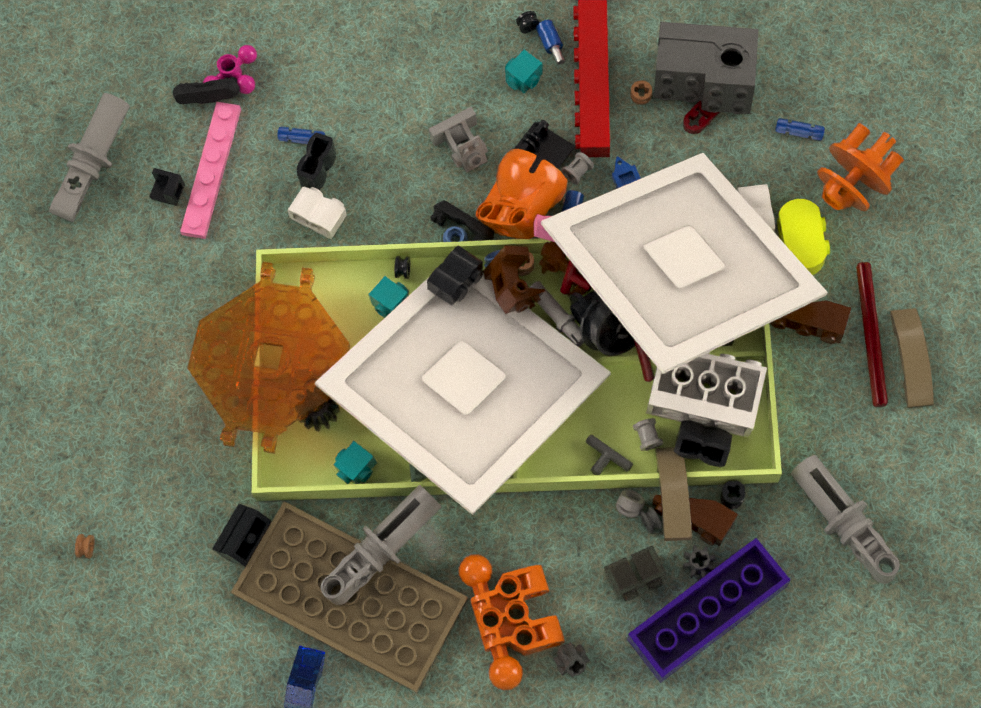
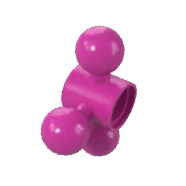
(247, 55)

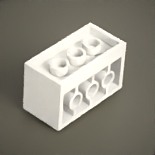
(711, 406)

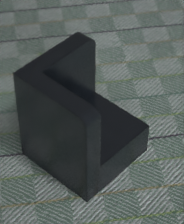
(167, 187)

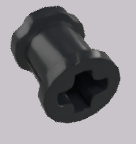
(730, 487)

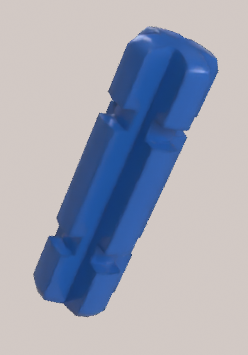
(800, 129)
(296, 135)

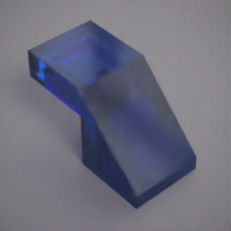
(304, 677)

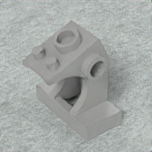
(457, 130)

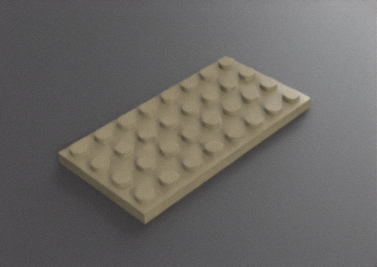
(387, 625)

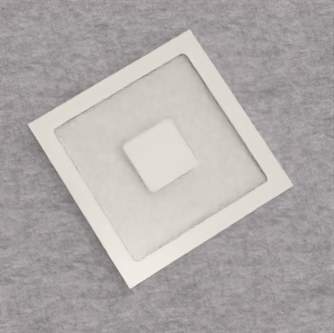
(683, 261)
(463, 387)

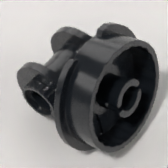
(599, 325)

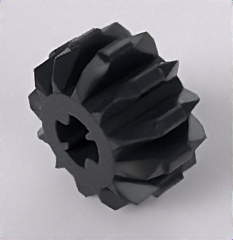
(322, 416)

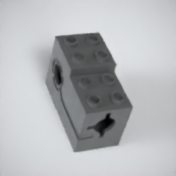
(707, 66)

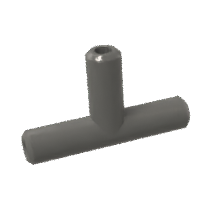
(607, 455)

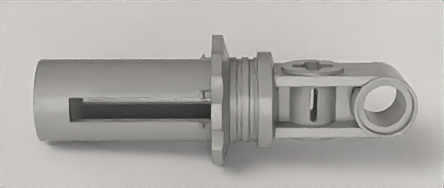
(89, 156)
(847, 519)
(380, 545)

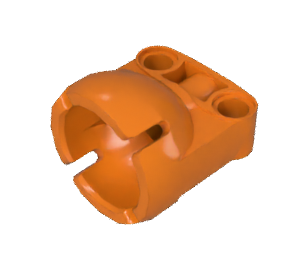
(521, 195)

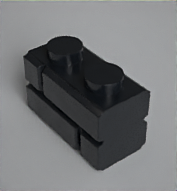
(242, 535)

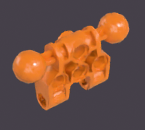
(529, 583)

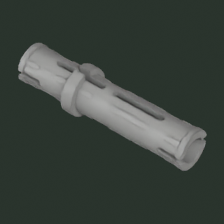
(564, 321)

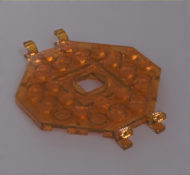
(227, 349)

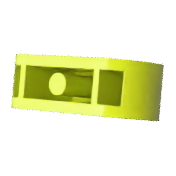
(802, 232)

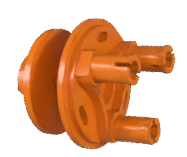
(862, 166)

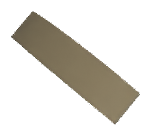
(913, 357)
(674, 495)

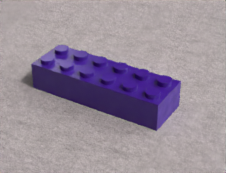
(708, 610)

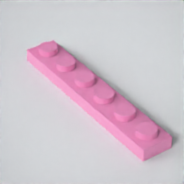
(210, 170)

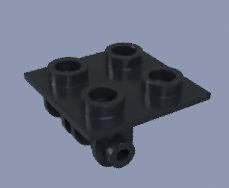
(545, 145)

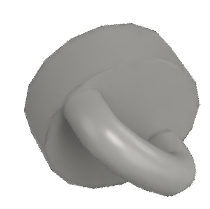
(630, 503)

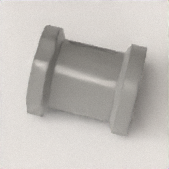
(577, 168)
(647, 434)

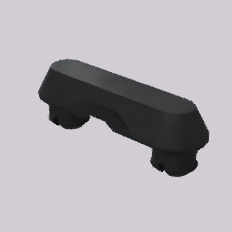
(206, 92)
(445, 211)

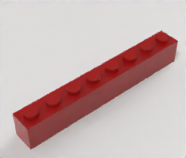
(592, 78)

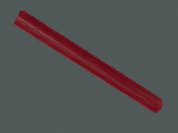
(871, 334)

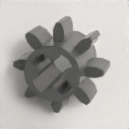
(703, 555)
(571, 659)

